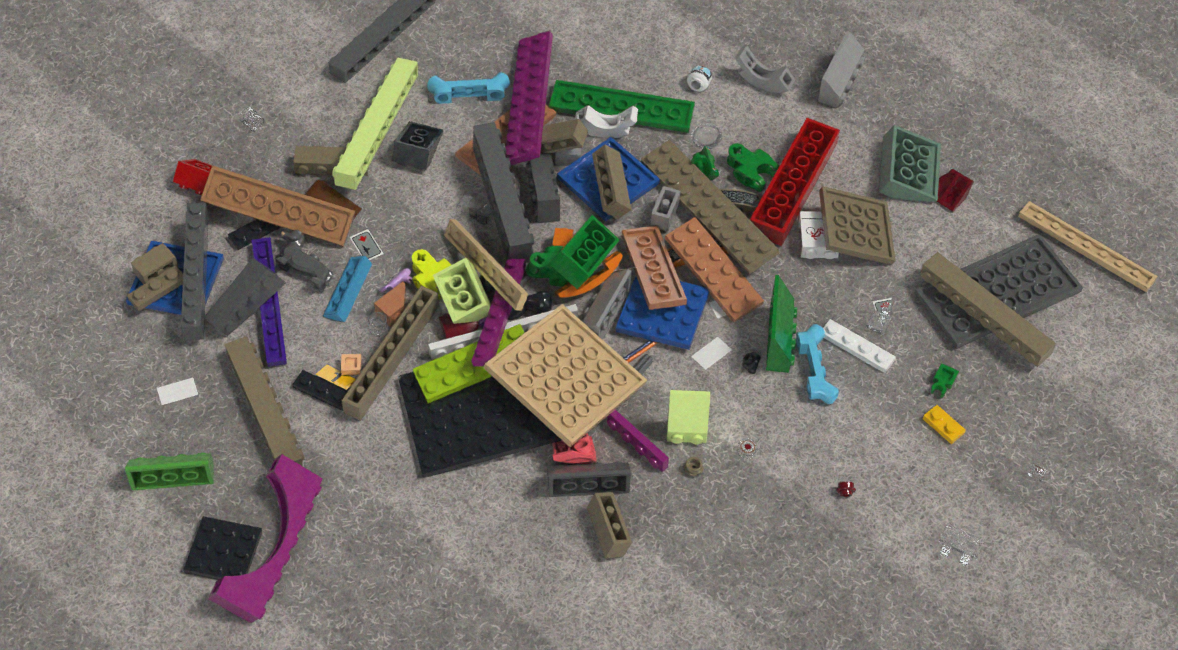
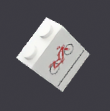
(813, 236)

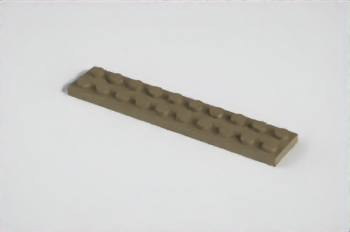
(711, 207)

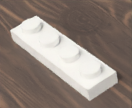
(858, 346)

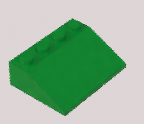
(781, 329)

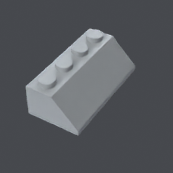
(841, 71)
(608, 302)

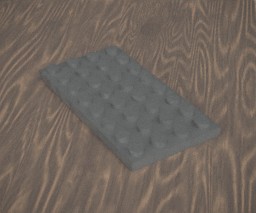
(1021, 276)

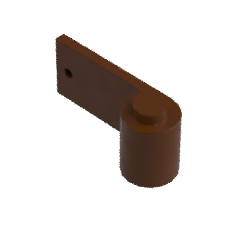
(322, 191)

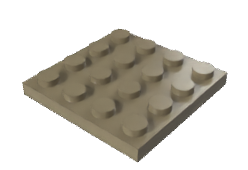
(856, 225)

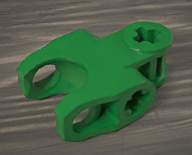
(749, 166)
(545, 270)

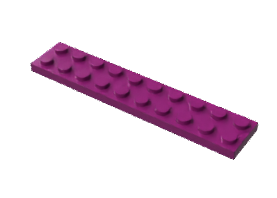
(529, 98)

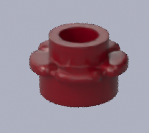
(845, 489)

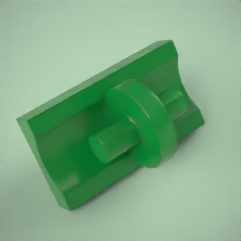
(705, 163)

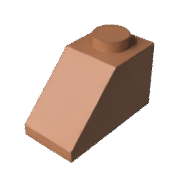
(392, 303)

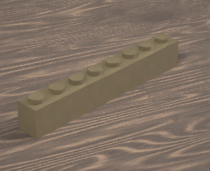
(987, 309)
(390, 353)
(262, 400)

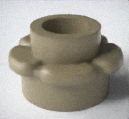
(693, 461)

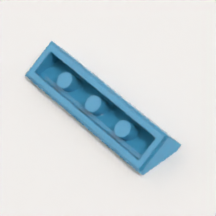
(348, 288)

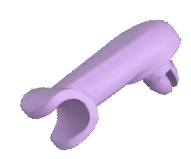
(403, 275)

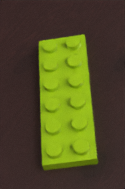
(456, 369)

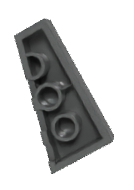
(544, 189)

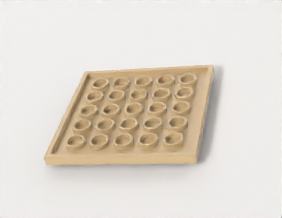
(565, 374)

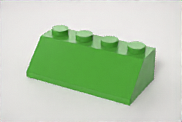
(170, 471)

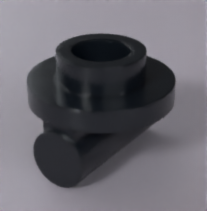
(751, 362)

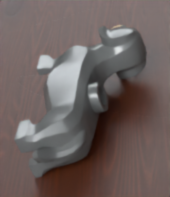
(301, 262)

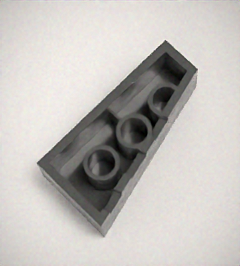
(244, 296)

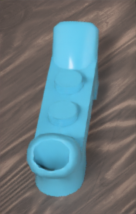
(446, 90)
(816, 385)

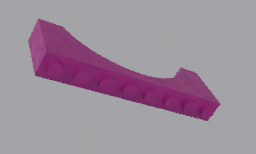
(295, 491)

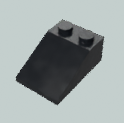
(416, 145)

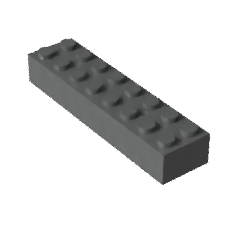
(501, 192)

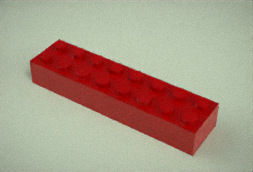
(795, 180)

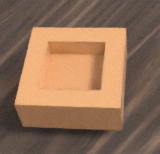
(351, 364)

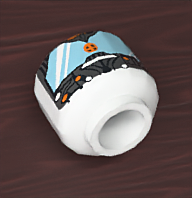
(699, 78)

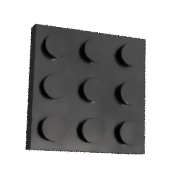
(222, 549)

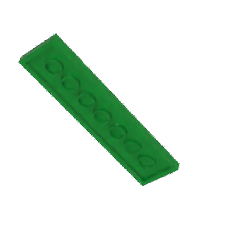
(652, 109)

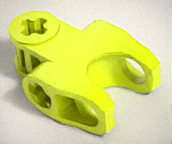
(425, 267)

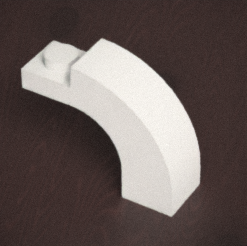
(607, 125)

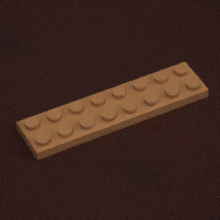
(277, 206)

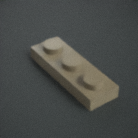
(156, 288)

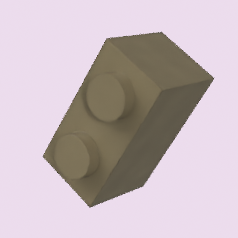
(153, 263)

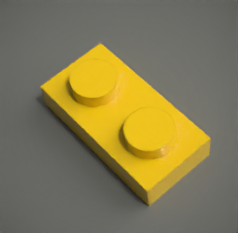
(944, 424)

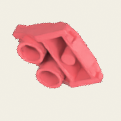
(580, 453)

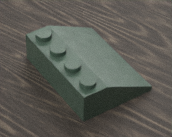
(909, 166)

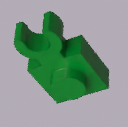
(944, 379)

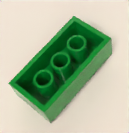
(584, 252)

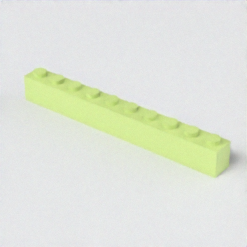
(375, 124)

